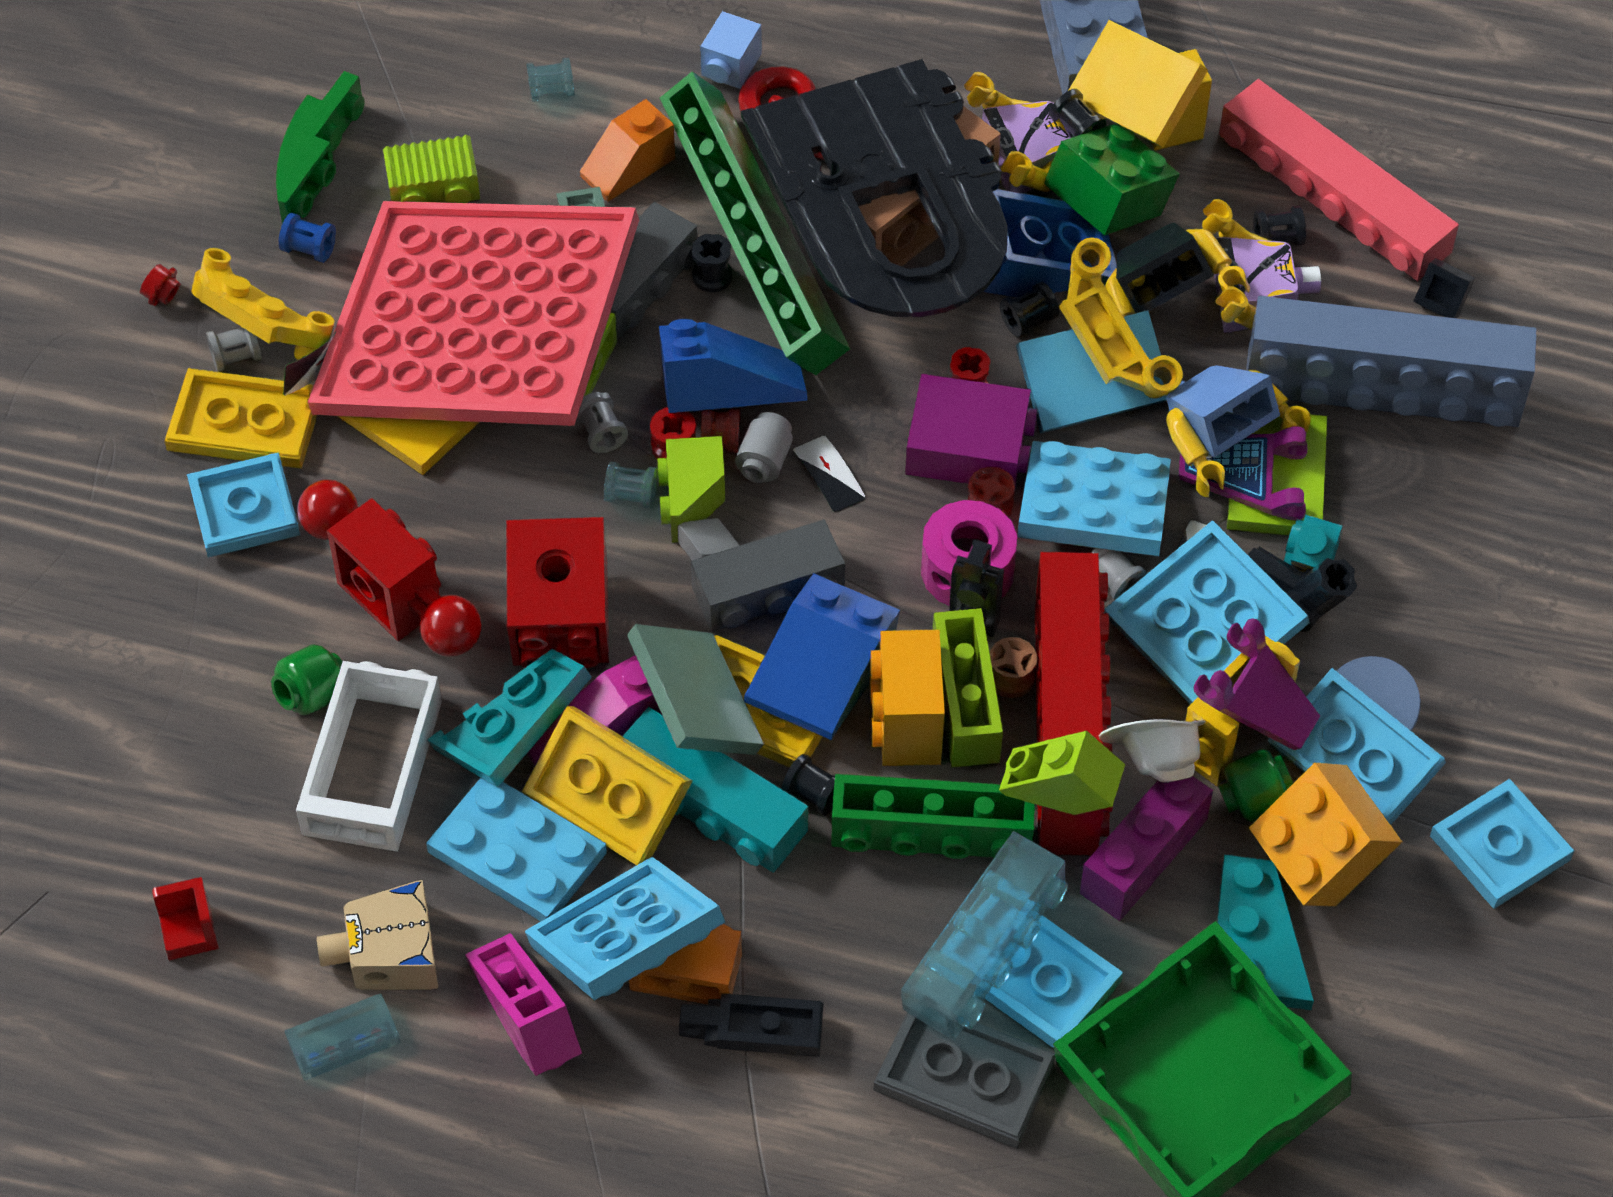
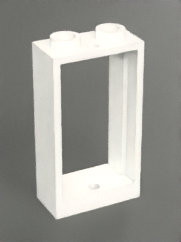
(355, 821)

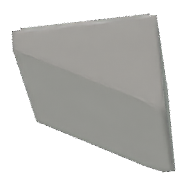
(704, 538)

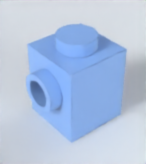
(731, 50)

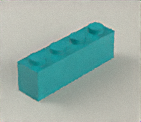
(727, 797)

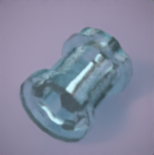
(550, 79)
(631, 484)

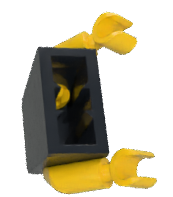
(1168, 265)

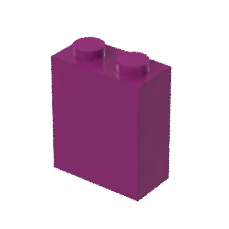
(967, 428)

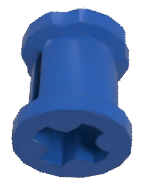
(307, 237)

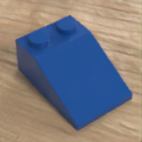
(1041, 244)
(722, 369)
(821, 656)

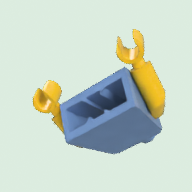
(1221, 410)

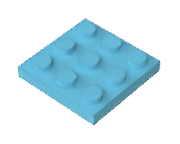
(1094, 498)
(1191, 600)
(625, 928)

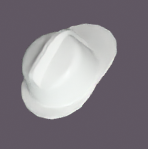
(1159, 746)

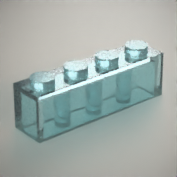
(985, 936)

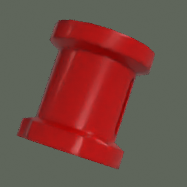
(970, 364)

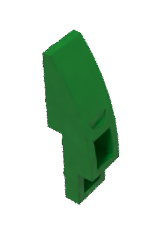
(306, 151)

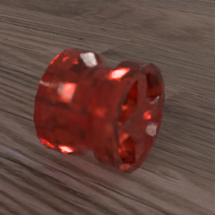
(725, 425)
(990, 483)

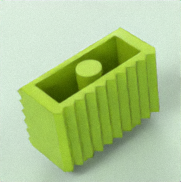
(432, 171)

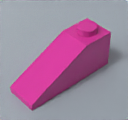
(612, 699)
(525, 1004)

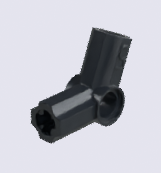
(1313, 589)

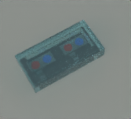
(342, 1036)

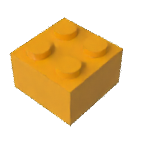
(907, 697)
(1325, 834)

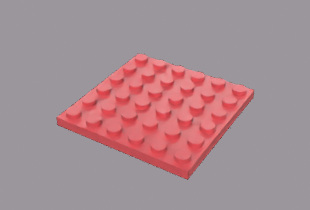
(476, 313)

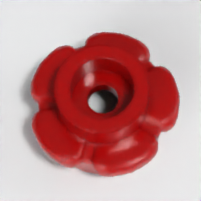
(160, 285)

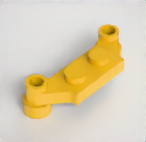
(254, 309)
(1106, 332)

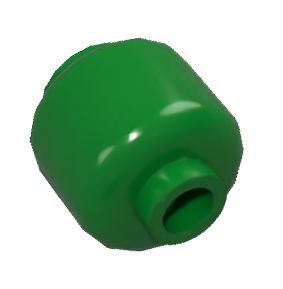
(306, 679)
(1254, 783)

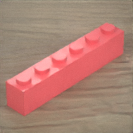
(1337, 179)

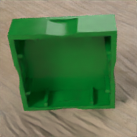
(1202, 1068)

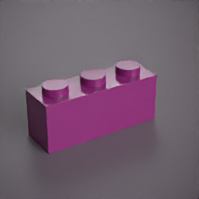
(1144, 844)

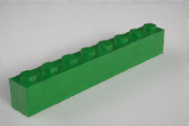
(754, 225)

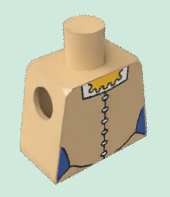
(385, 941)

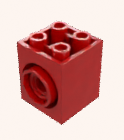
(557, 589)

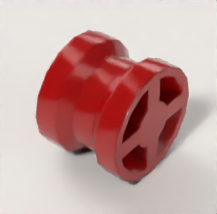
(664, 424)

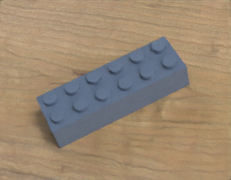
(1394, 360)

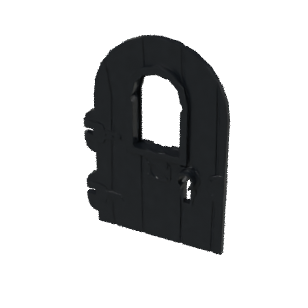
(879, 140)

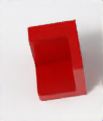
(185, 918)

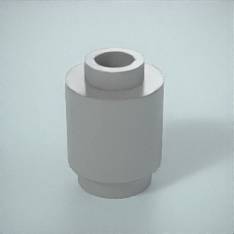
(764, 447)

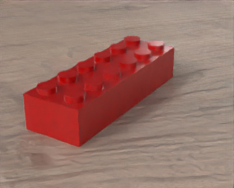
(1071, 680)

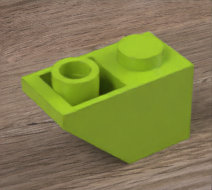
(694, 480)
(1064, 774)

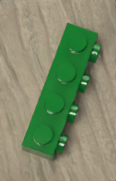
(925, 816)

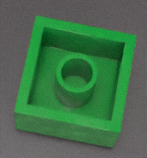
(1111, 178)

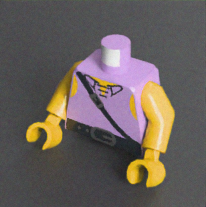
(1027, 134)
(1266, 266)

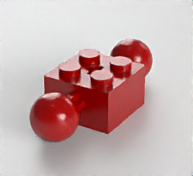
(388, 569)

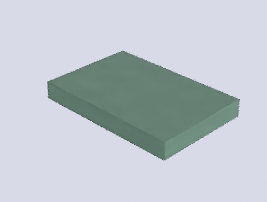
(695, 690)

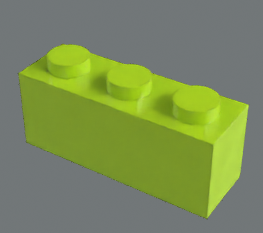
(968, 689)

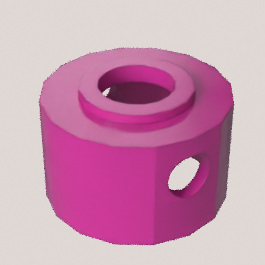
(970, 521)

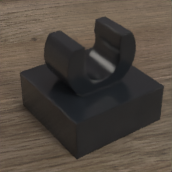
(1444, 289)

